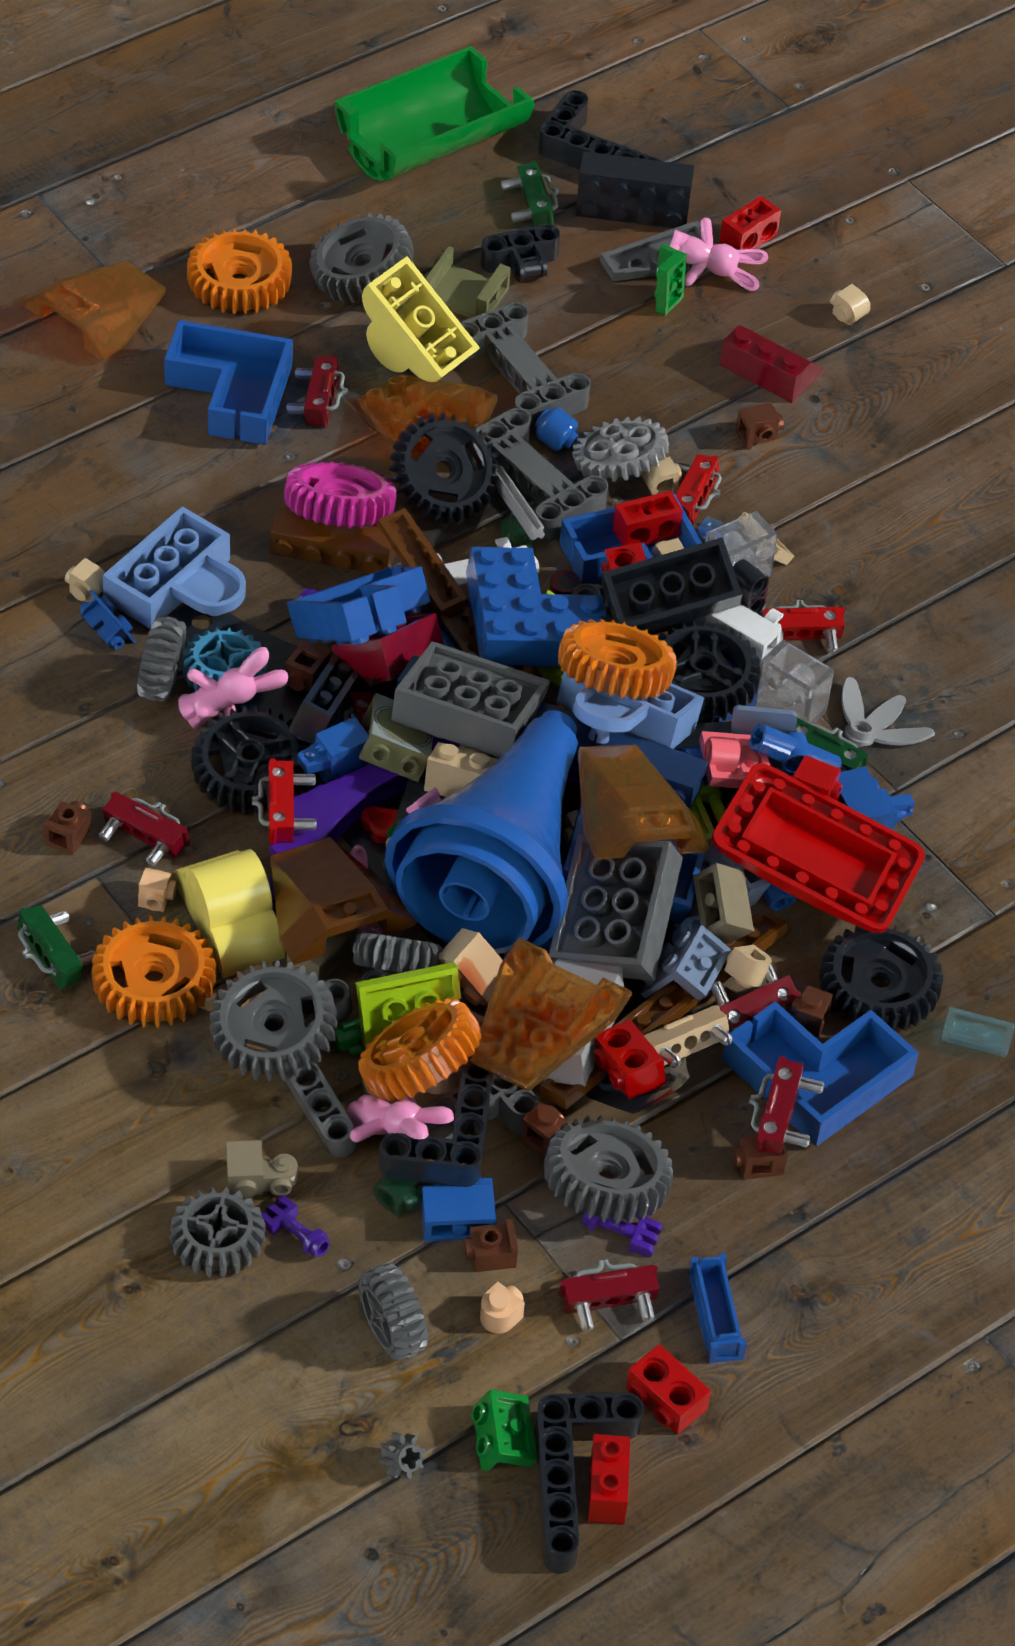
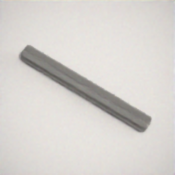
(518, 505)

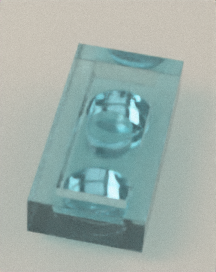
(978, 1032)

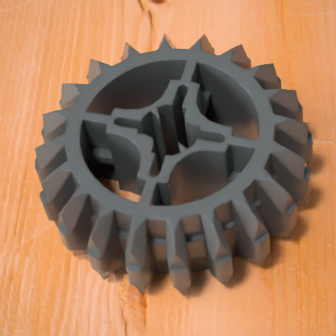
(161, 659)
(394, 953)
(234, 1245)
(393, 1311)

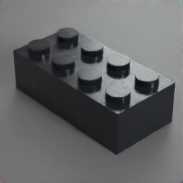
(634, 190)
(673, 587)

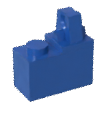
(335, 751)
(864, 795)
(452, 1209)

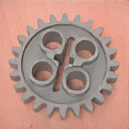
(621, 449)

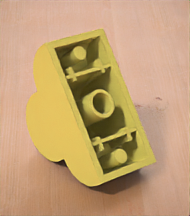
(413, 325)
(232, 909)

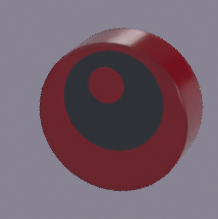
(564, 582)

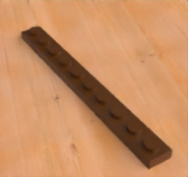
(667, 1006)

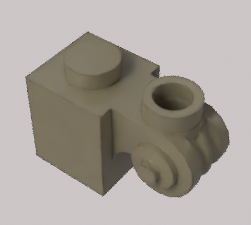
(253, 1175)

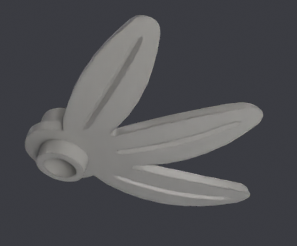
(866, 731)

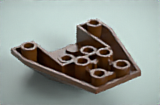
(326, 893)

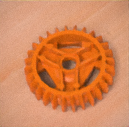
(243, 253)
(617, 659)
(160, 948)
(419, 1049)

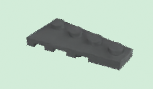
(642, 257)

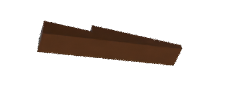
(445, 594)

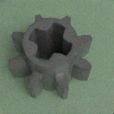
(401, 1455)

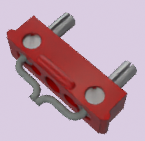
(697, 484)
(811, 623)
(281, 801)

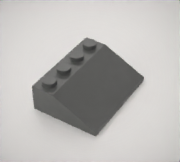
(468, 699)
(618, 907)

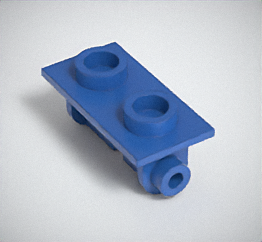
(114, 629)

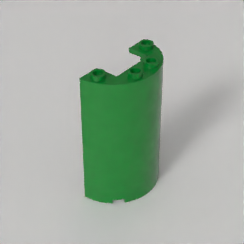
(427, 114)

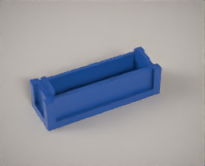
(716, 1309)

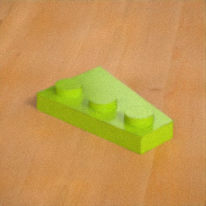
(392, 995)

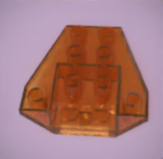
(102, 303)
(407, 398)
(631, 803)
(541, 1016)

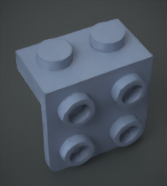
(748, 717)

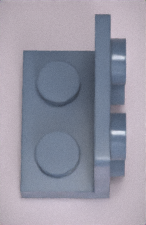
(690, 962)

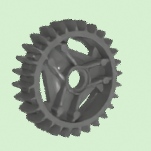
(368, 238)
(282, 999)
(613, 1150)

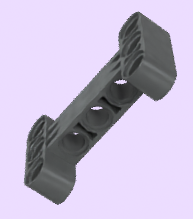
(501, 339)
(538, 478)

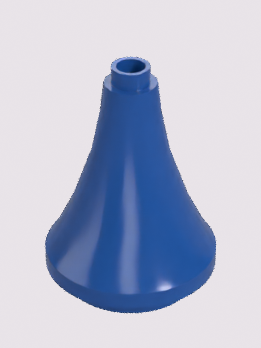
(493, 847)

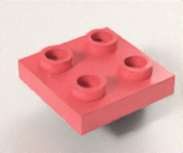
(728, 758)

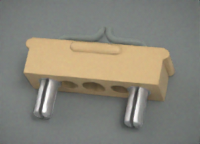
(690, 1035)

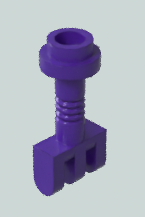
(284, 1217)
(643, 1235)

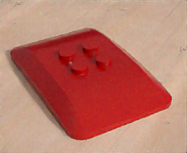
(818, 848)

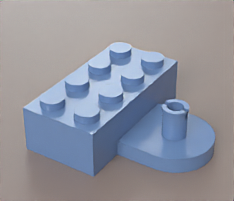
(175, 565)
(659, 719)

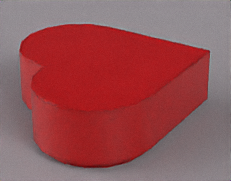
(378, 822)

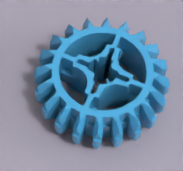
(218, 653)

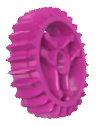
(339, 494)

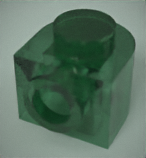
(514, 532)
(397, 1195)

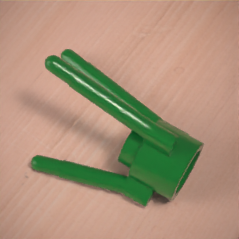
(349, 1036)

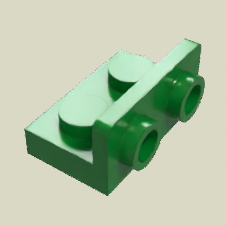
(670, 279)
(504, 1430)

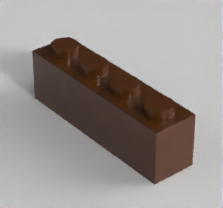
(341, 547)

